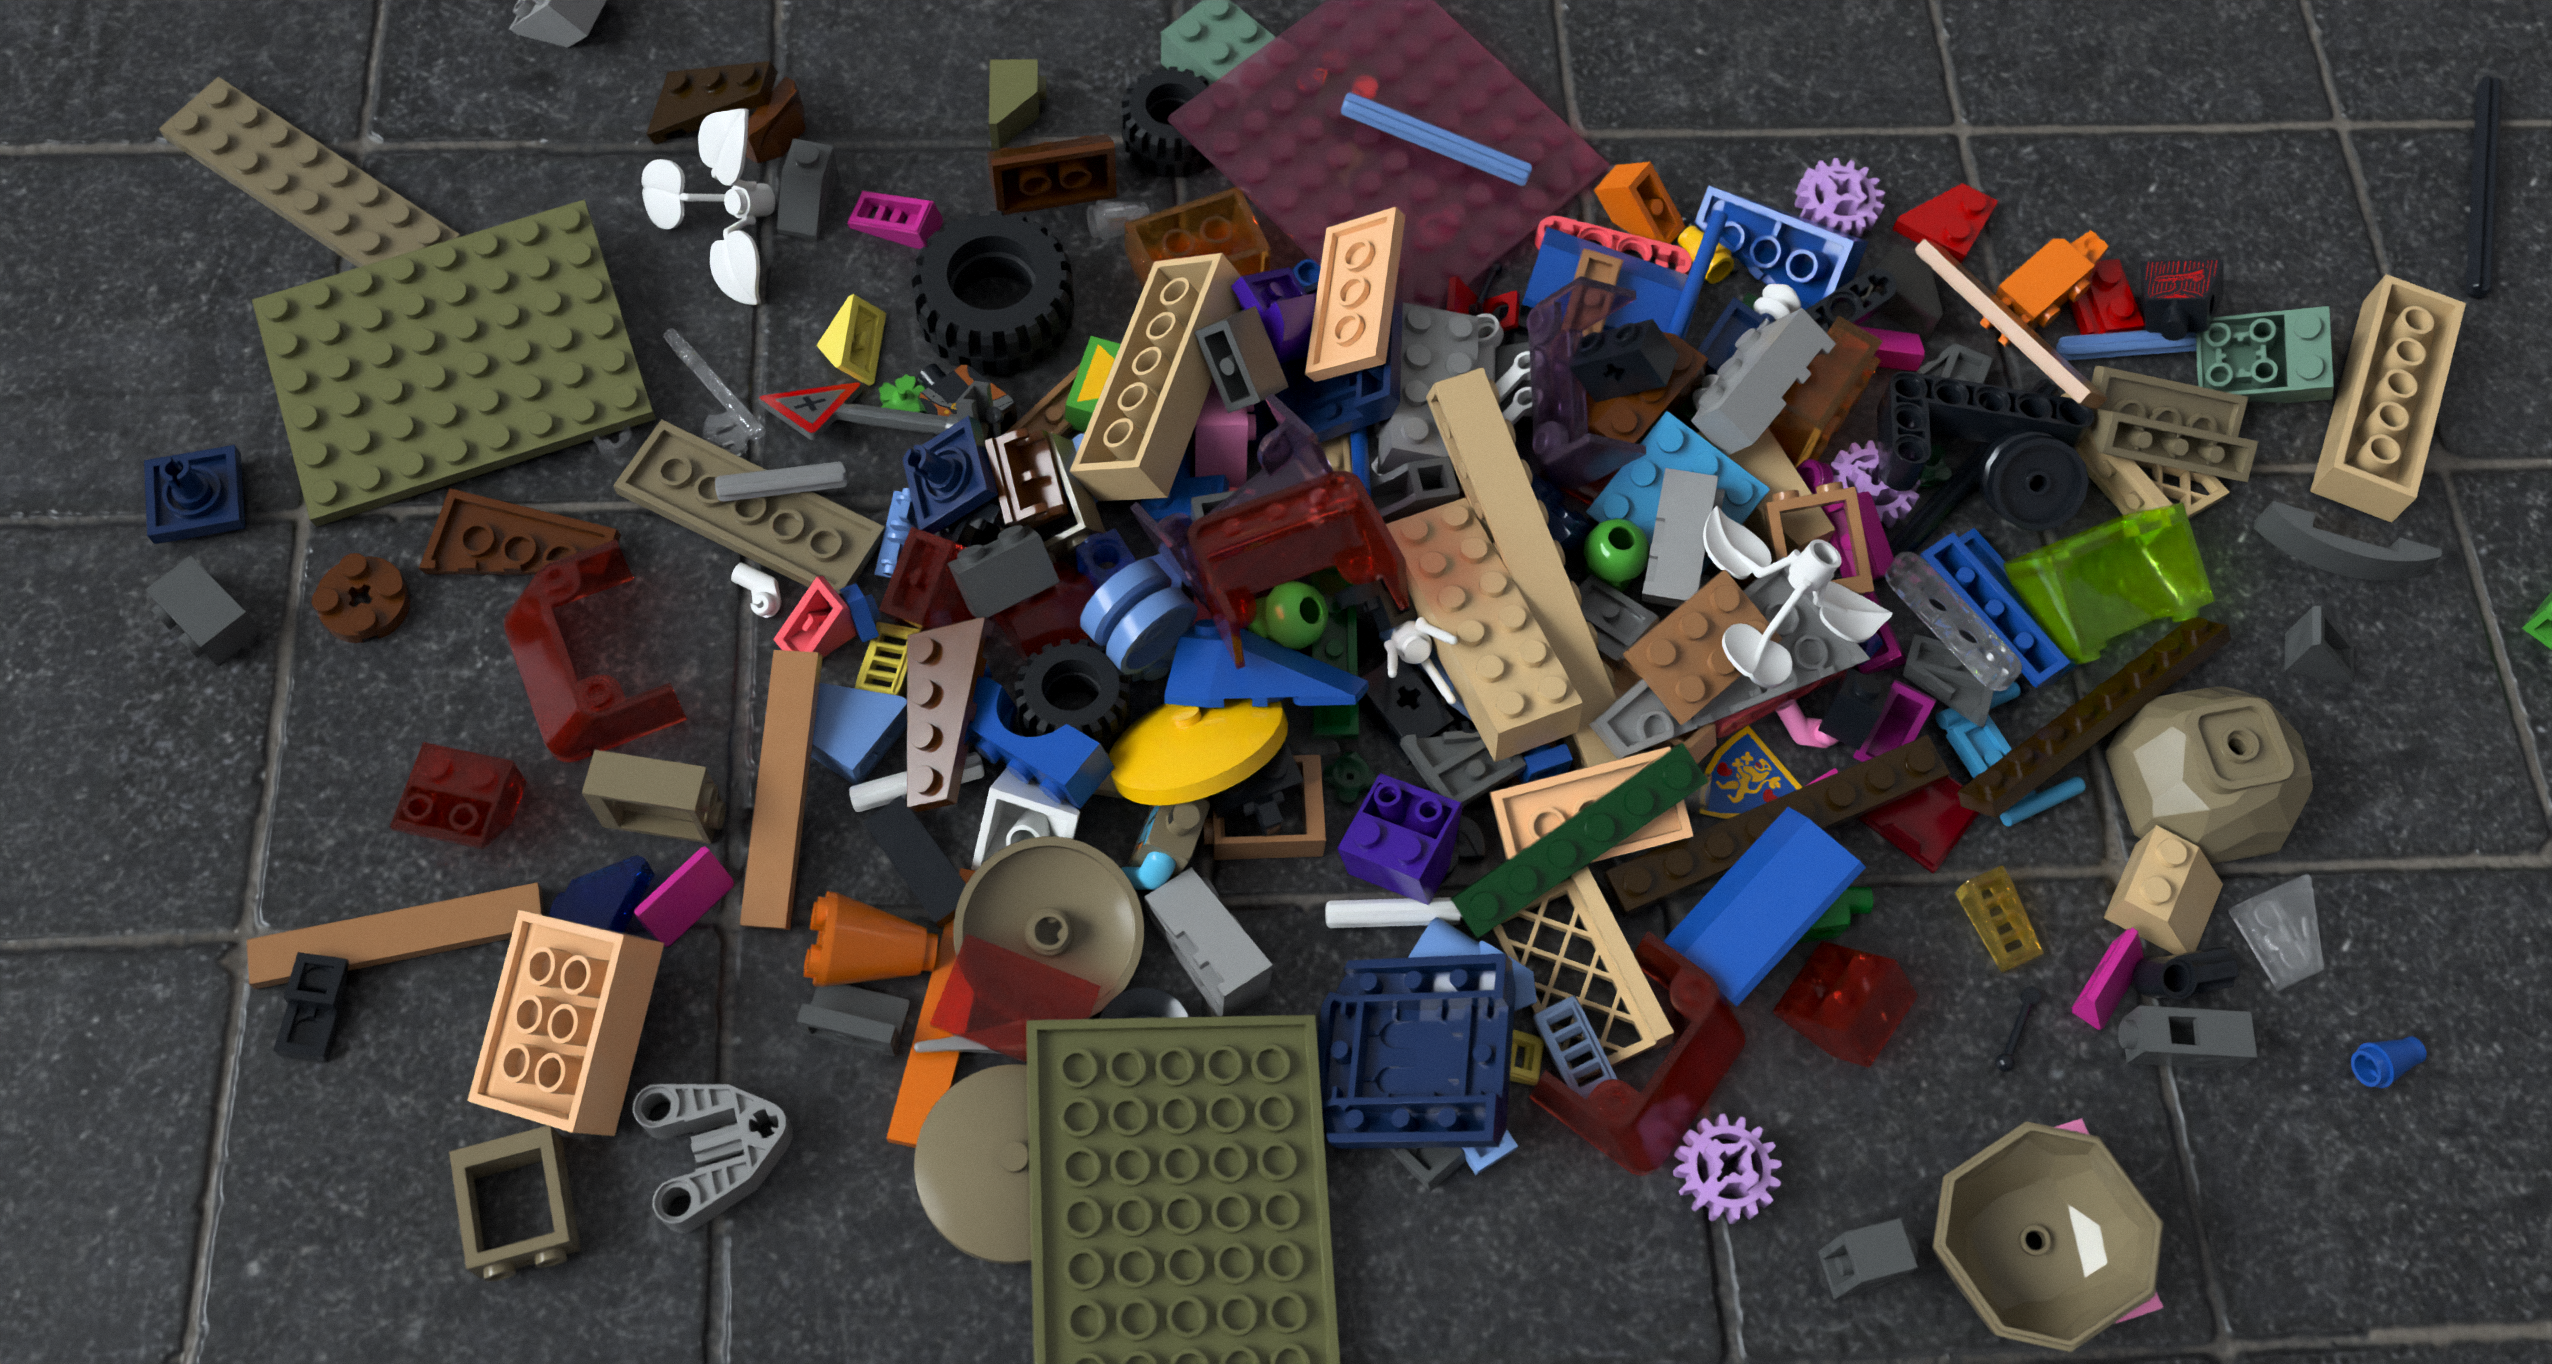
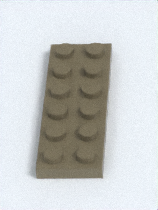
(787, 532)

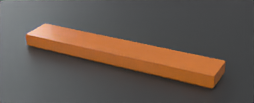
(927, 1073)

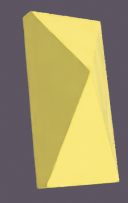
(855, 339)

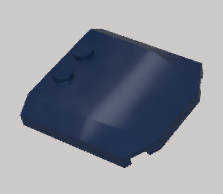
(1344, 401)
(1418, 1052)

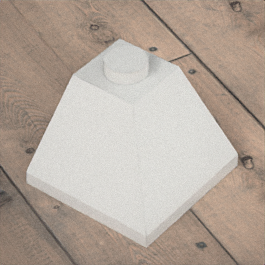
(1018, 813)

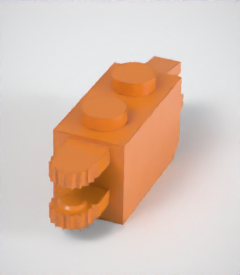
(2050, 279)

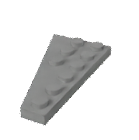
(1816, 652)

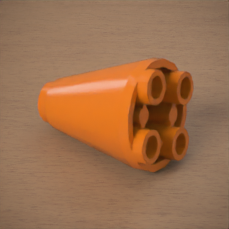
(864, 944)

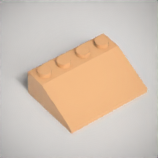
(566, 1024)

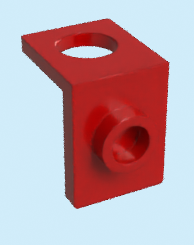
(1461, 296)

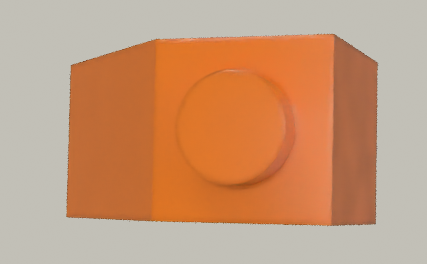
(1640, 202)

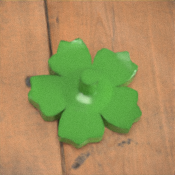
(902, 396)

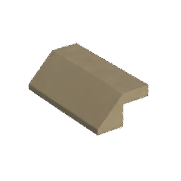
(2171, 424)

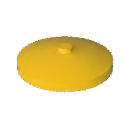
(1195, 751)

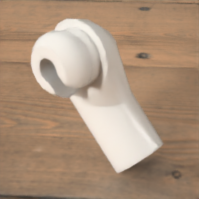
(763, 587)

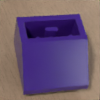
(1402, 838)

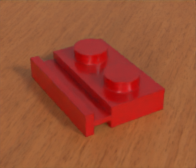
(2107, 303)

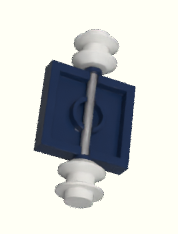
(1735, 320)

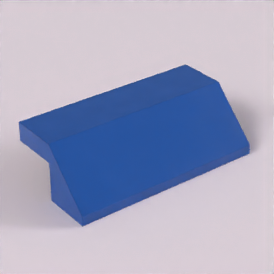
(1655, 286)
(1980, 580)
(1765, 904)

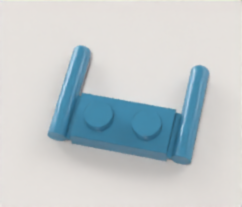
(1985, 746)

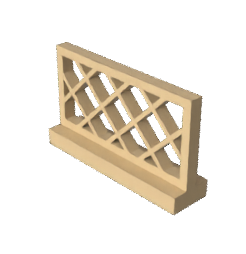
(2134, 491)
(1615, 956)

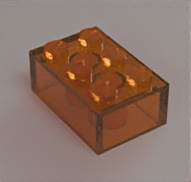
(1199, 228)
(1825, 398)

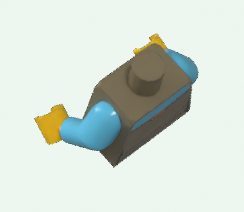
(1165, 843)

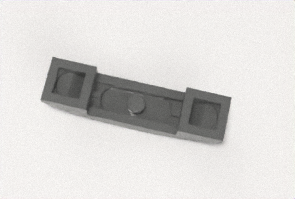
(2294, 533)

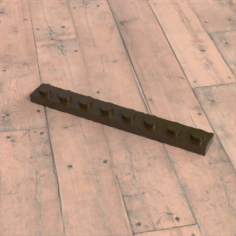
(2093, 717)
(1825, 802)

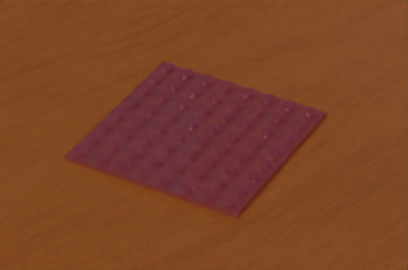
(1308, 167)

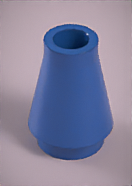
(2386, 1061)

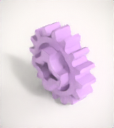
(1840, 197)
(1861, 470)
(1742, 1180)

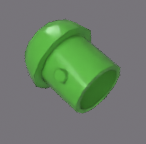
(1616, 552)
(1291, 615)

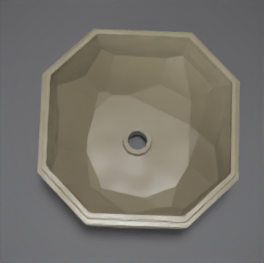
(2183, 776)
(2093, 1227)

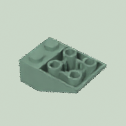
(2269, 355)

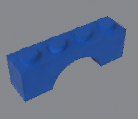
(1062, 762)

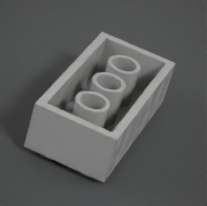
(1433, 349)

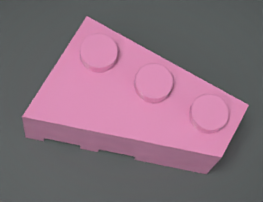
(1223, 439)

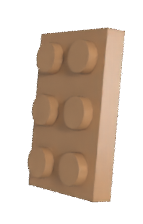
(1685, 653)

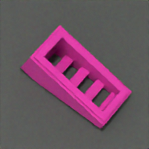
(921, 222)

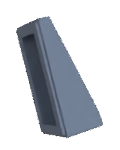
(1556, 1013)

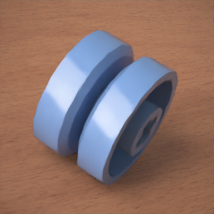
(1138, 616)

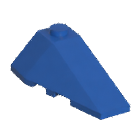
(1784, 246)
(1206, 674)

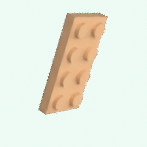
(1355, 295)
(1538, 806)

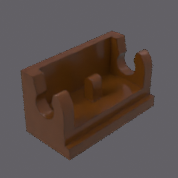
(1026, 478)

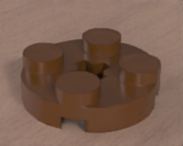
(354, 576)

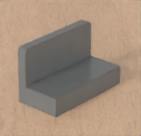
(855, 1018)

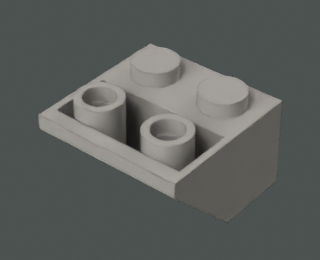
(556, 20)

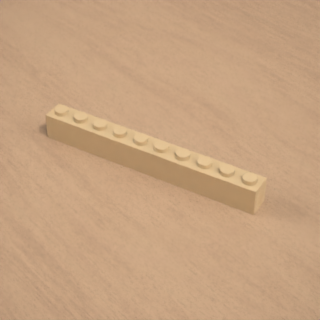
(1516, 524)

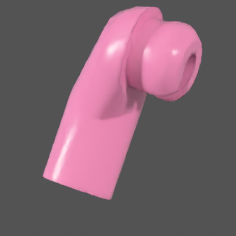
(1801, 728)

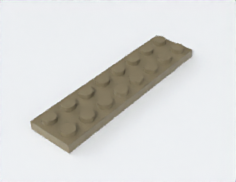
(300, 177)

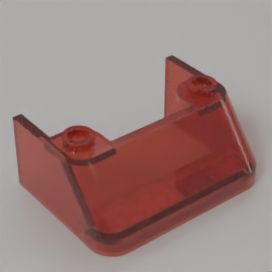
(1287, 538)
(589, 712)
(1646, 1126)

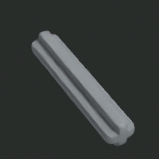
(781, 481)

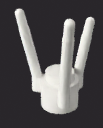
(1414, 646)

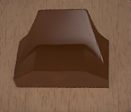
(776, 123)

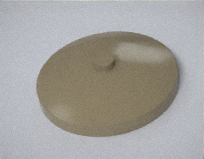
(1058, 907)
(976, 1166)

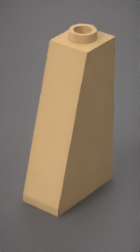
(1774, 469)

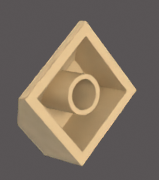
(2166, 892)

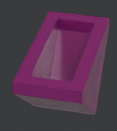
(1898, 722)

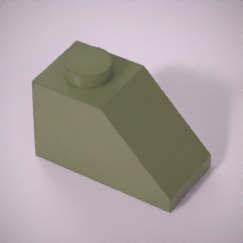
(1013, 97)

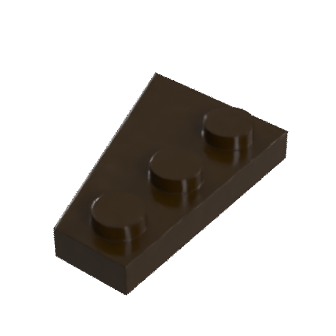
(696, 93)

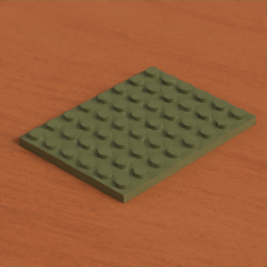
(450, 362)
(1179, 1192)

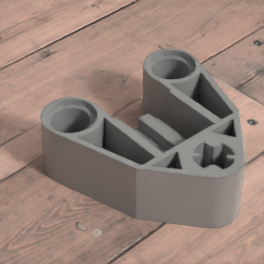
(722, 1183)

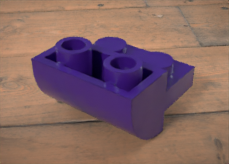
(1282, 308)

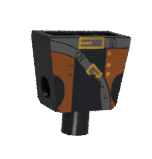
(944, 390)

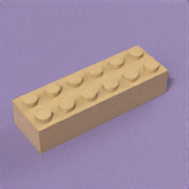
(1156, 382)
(2388, 399)
(1501, 654)

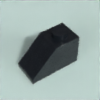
(1854, 708)

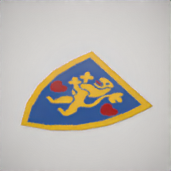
(1745, 776)

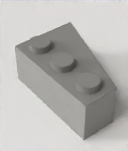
(1756, 378)
(1678, 539)
(1209, 943)

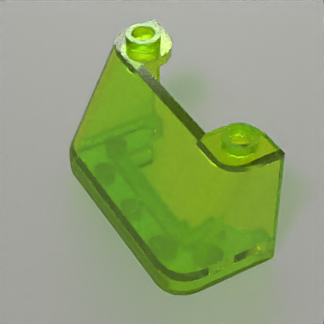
(2112, 579)

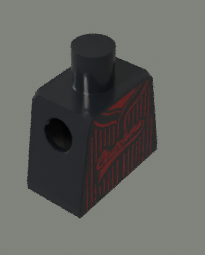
(2180, 295)

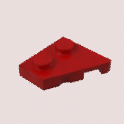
(1948, 220)

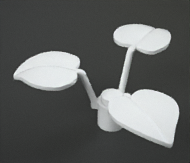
(723, 148)
(1841, 610)

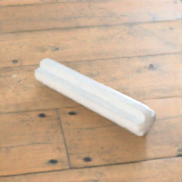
(886, 789)
(1389, 912)

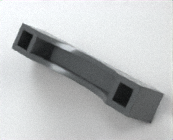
(1396, 494)

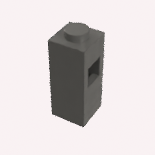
(2188, 1037)

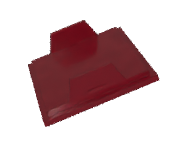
(1924, 823)

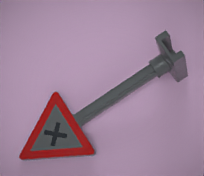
(817, 408)

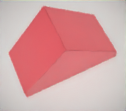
(818, 621)

